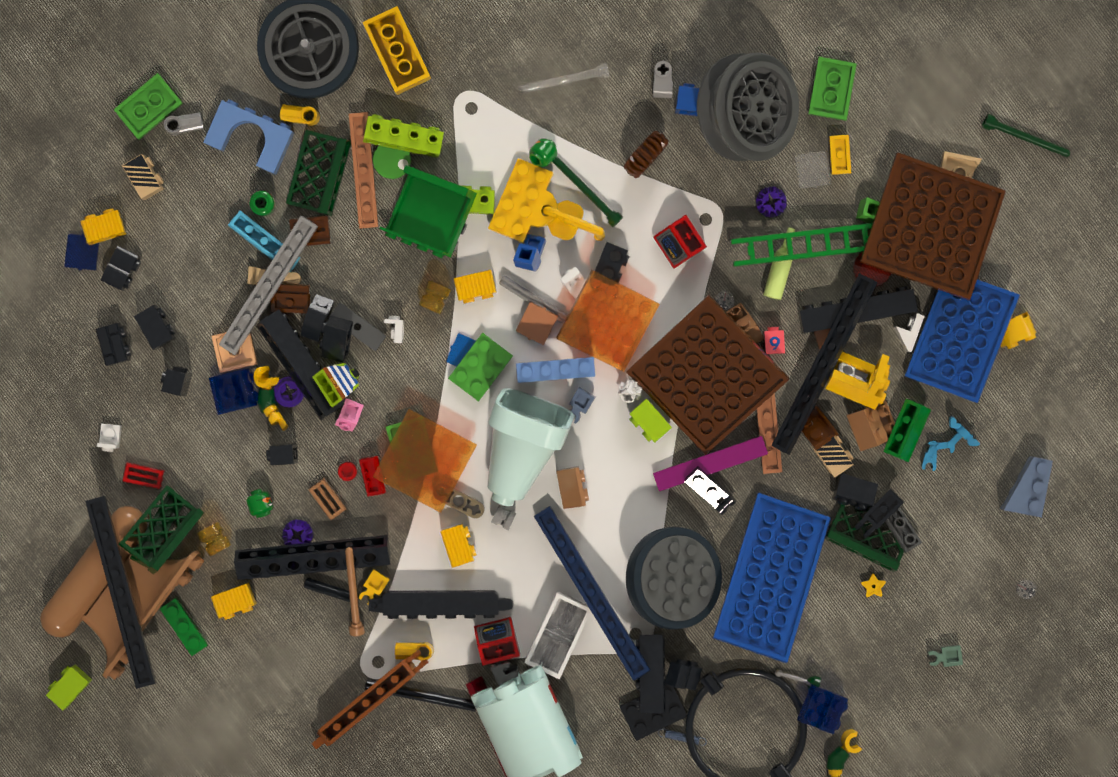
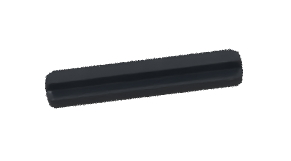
(327, 589)

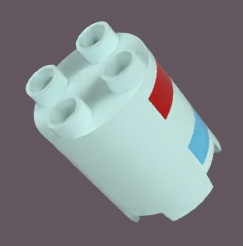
(528, 726)

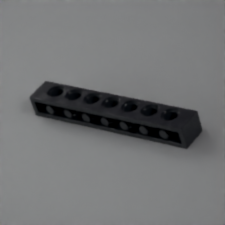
(311, 557)

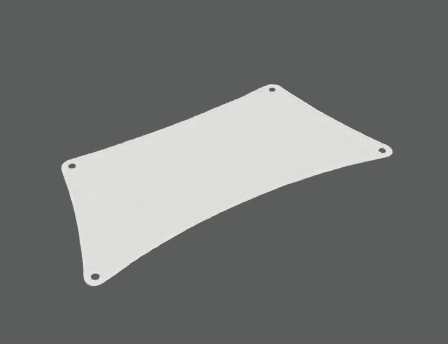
(603, 443)

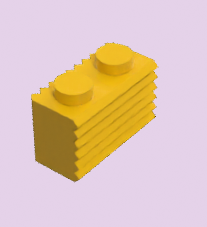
(103, 226)
(474, 286)
(458, 545)
(234, 600)

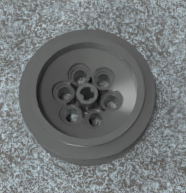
(748, 107)

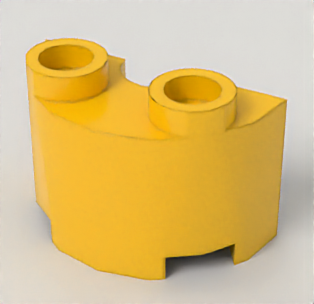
(1019, 329)

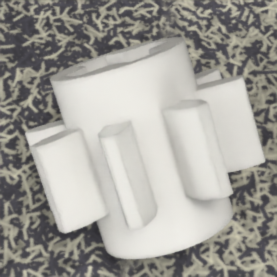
(629, 391)

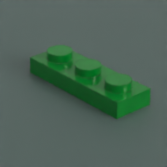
(184, 627)

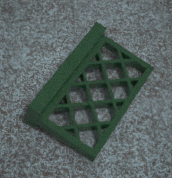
(334, 176)
(176, 535)
(862, 549)

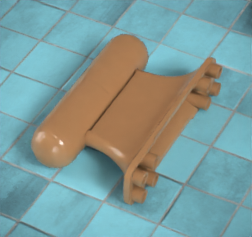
(87, 596)

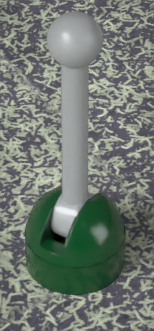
(814, 680)

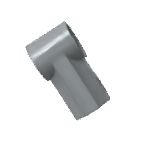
(186, 123)

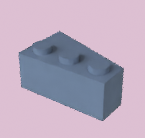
(1030, 488)

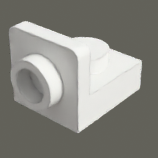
(398, 332)
(109, 437)

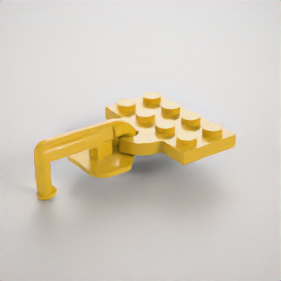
(523, 206)

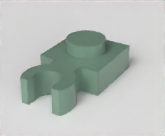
(949, 656)

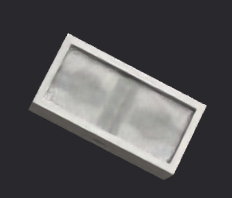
(558, 634)

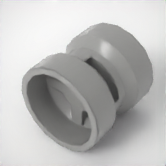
(503, 517)

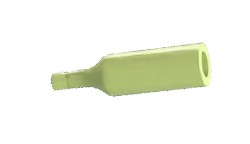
(778, 273)

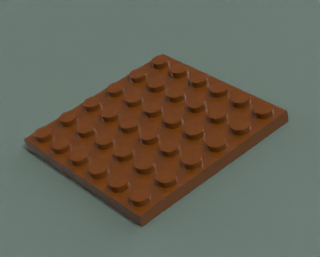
(932, 226)
(707, 374)

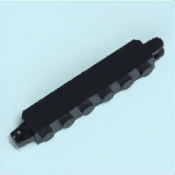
(440, 603)

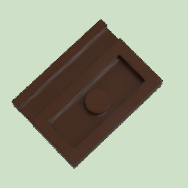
(322, 233)
(291, 298)
(818, 429)

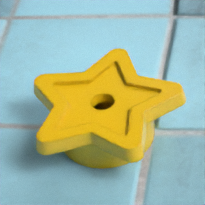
(873, 581)

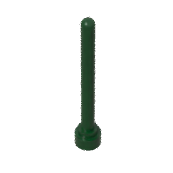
(992, 123)
(612, 217)

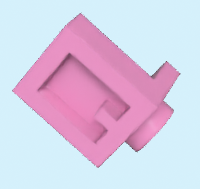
(349, 415)

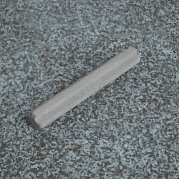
(529, 296)

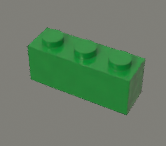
(907, 430)

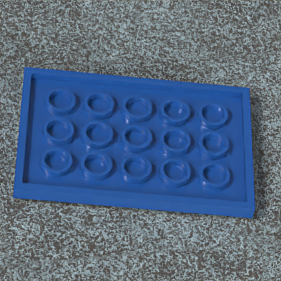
(962, 340)

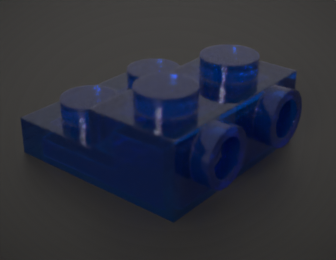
(233, 391)
(823, 709)

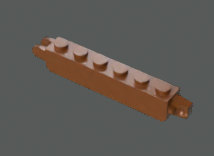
(368, 701)

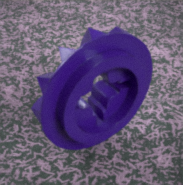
(767, 210)
(285, 400)
(297, 525)

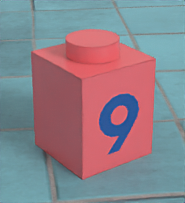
(774, 341)

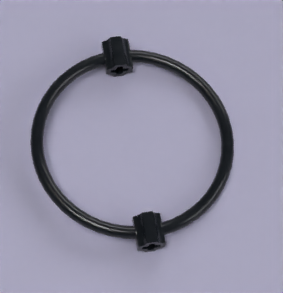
(713, 684)

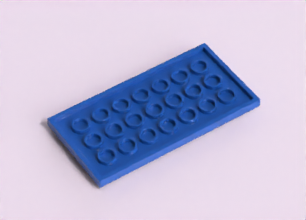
(771, 578)

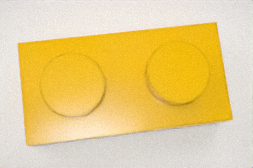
(840, 154)

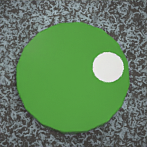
(391, 162)

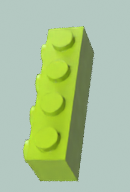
(403, 136)

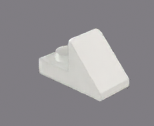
(908, 337)

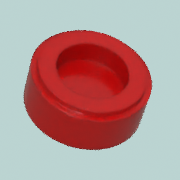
(347, 471)

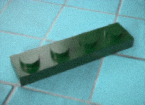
(157, 527)

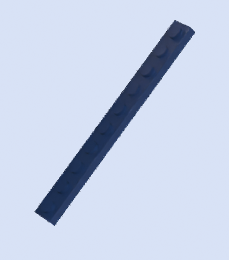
(592, 593)

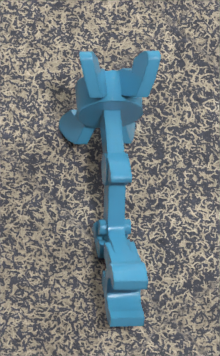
(931, 455)

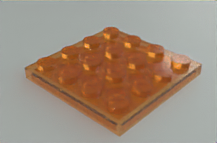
(607, 320)
(424, 460)

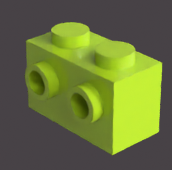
(484, 201)
(650, 421)
(68, 687)

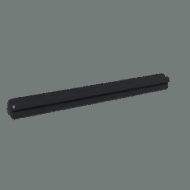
(430, 697)

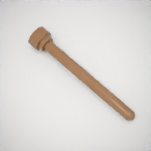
(356, 627)

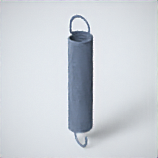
(680, 736)

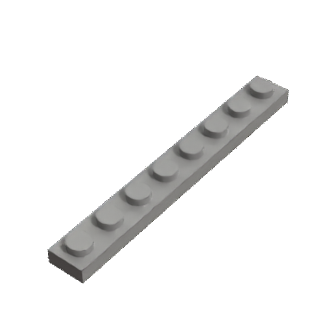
(268, 285)

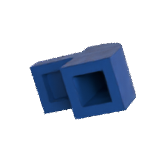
(529, 253)

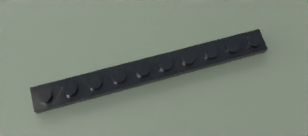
(824, 364)
(120, 592)

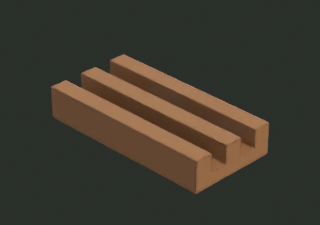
(333, 494)

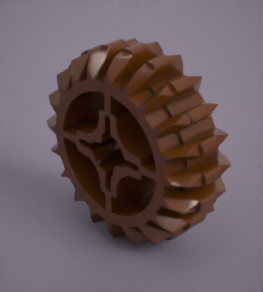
(646, 154)

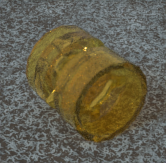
(434, 298)
(214, 539)

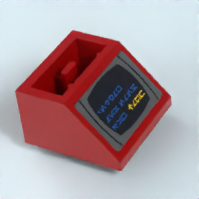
(679, 241)
(496, 641)

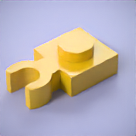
(375, 583)

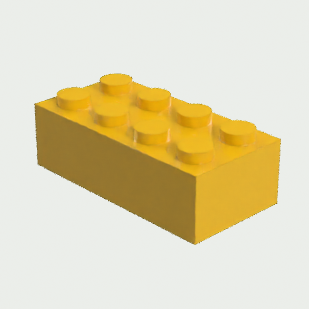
(396, 50)

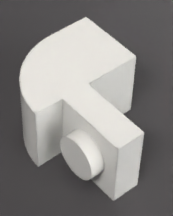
(573, 281)

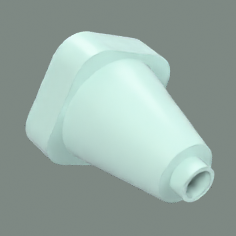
(522, 442)

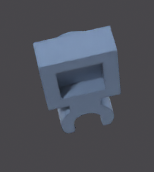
(581, 403)

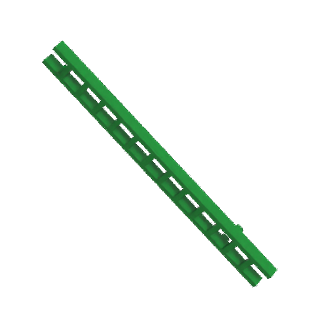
(844, 229)

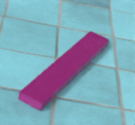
(711, 462)

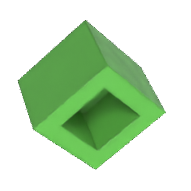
(867, 205)

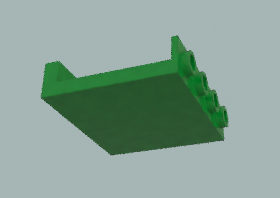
(430, 213)

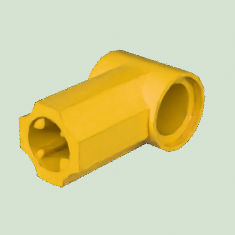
(298, 114)
(405, 650)

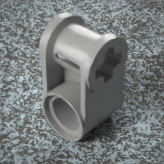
(662, 83)

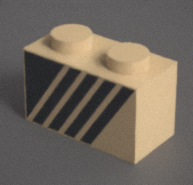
(143, 176)
(834, 457)

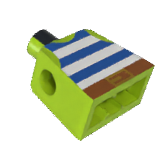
(336, 382)

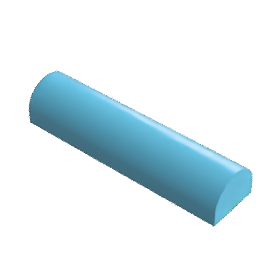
(257, 236)

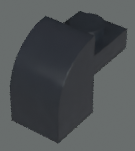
(315, 317)

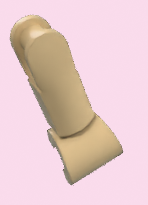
(256, 273)

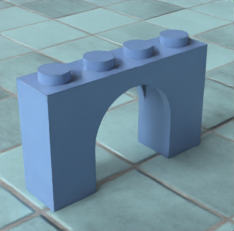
(230, 116)
(555, 369)

